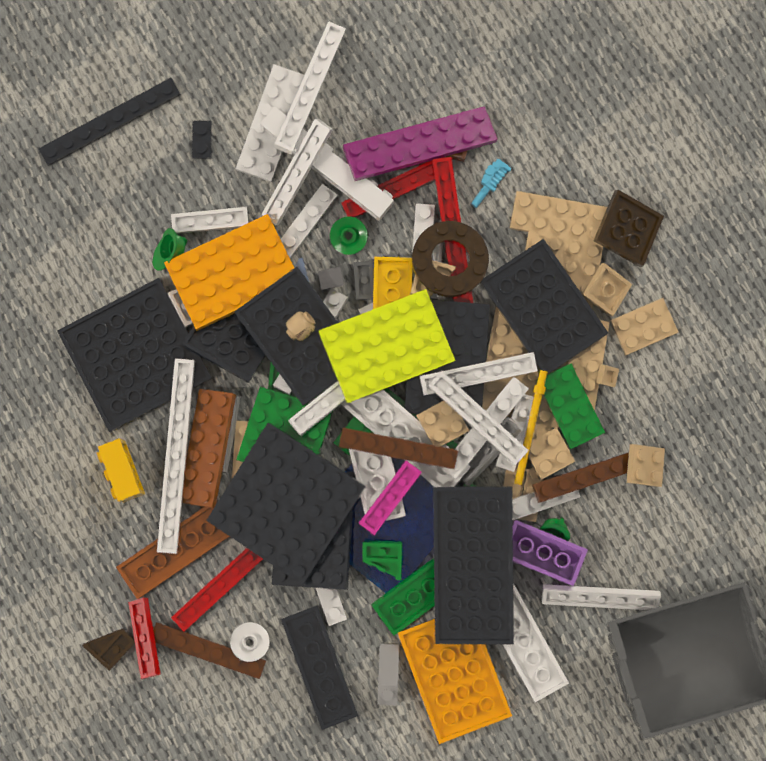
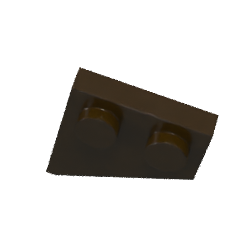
(110, 647)

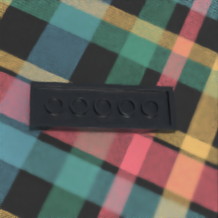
(319, 667)

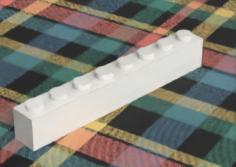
(336, 171)

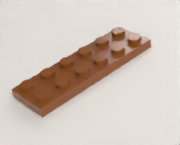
(207, 447)
(151, 568)

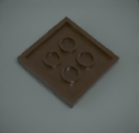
(628, 228)

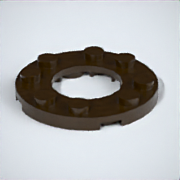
(450, 285)

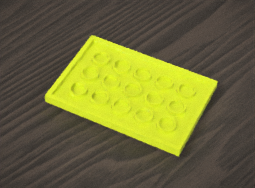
(386, 346)

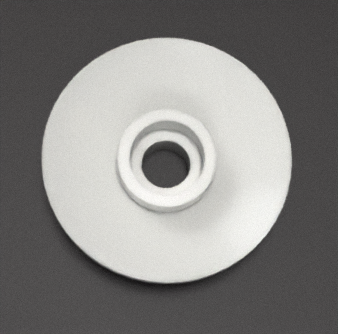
(253, 632)

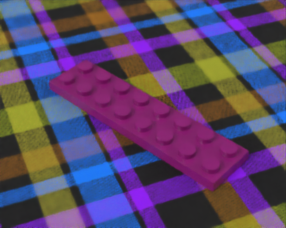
(419, 143)

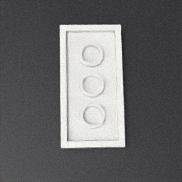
(375, 473)

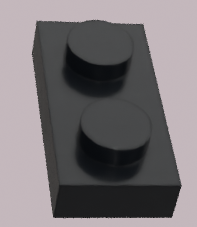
(201, 139)

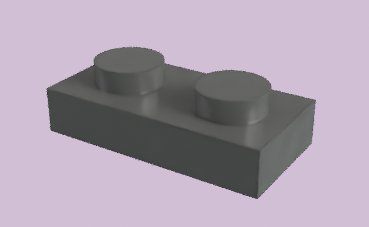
(364, 280)

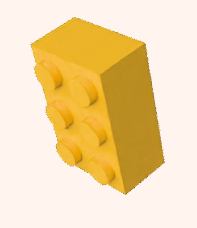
(120, 470)

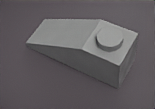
(388, 674)

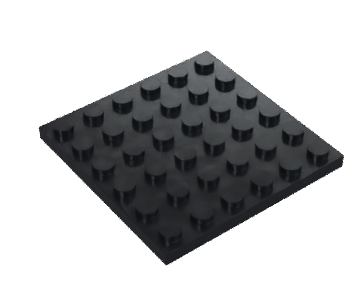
(130, 353)
(286, 503)

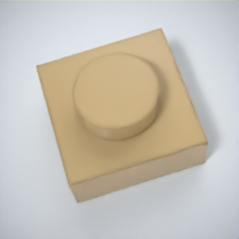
(607, 375)

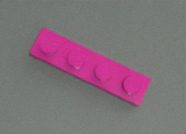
(390, 497)

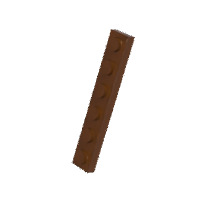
(398, 448)
(581, 478)
(205, 650)

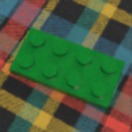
(571, 407)
(407, 599)

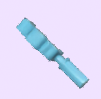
(490, 179)

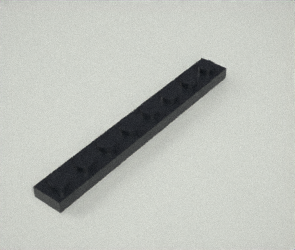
(109, 121)

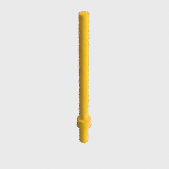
(539, 390)

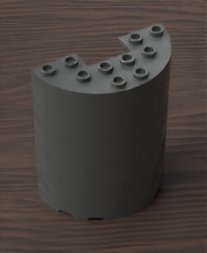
(690, 660)

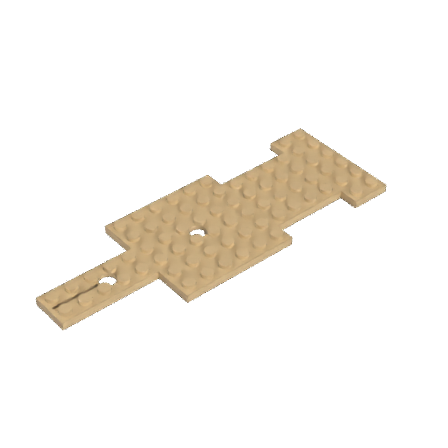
(570, 233)

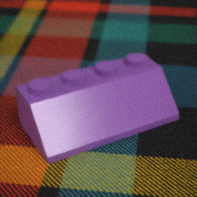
(547, 553)

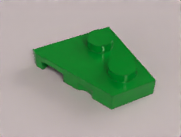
(384, 556)

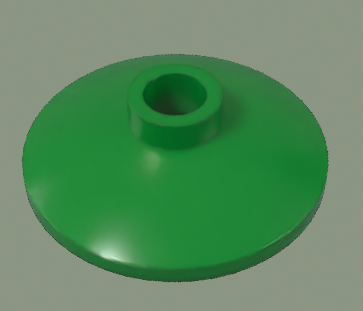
(352, 245)

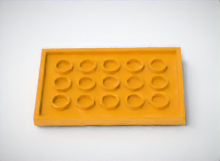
(229, 271)
(454, 682)

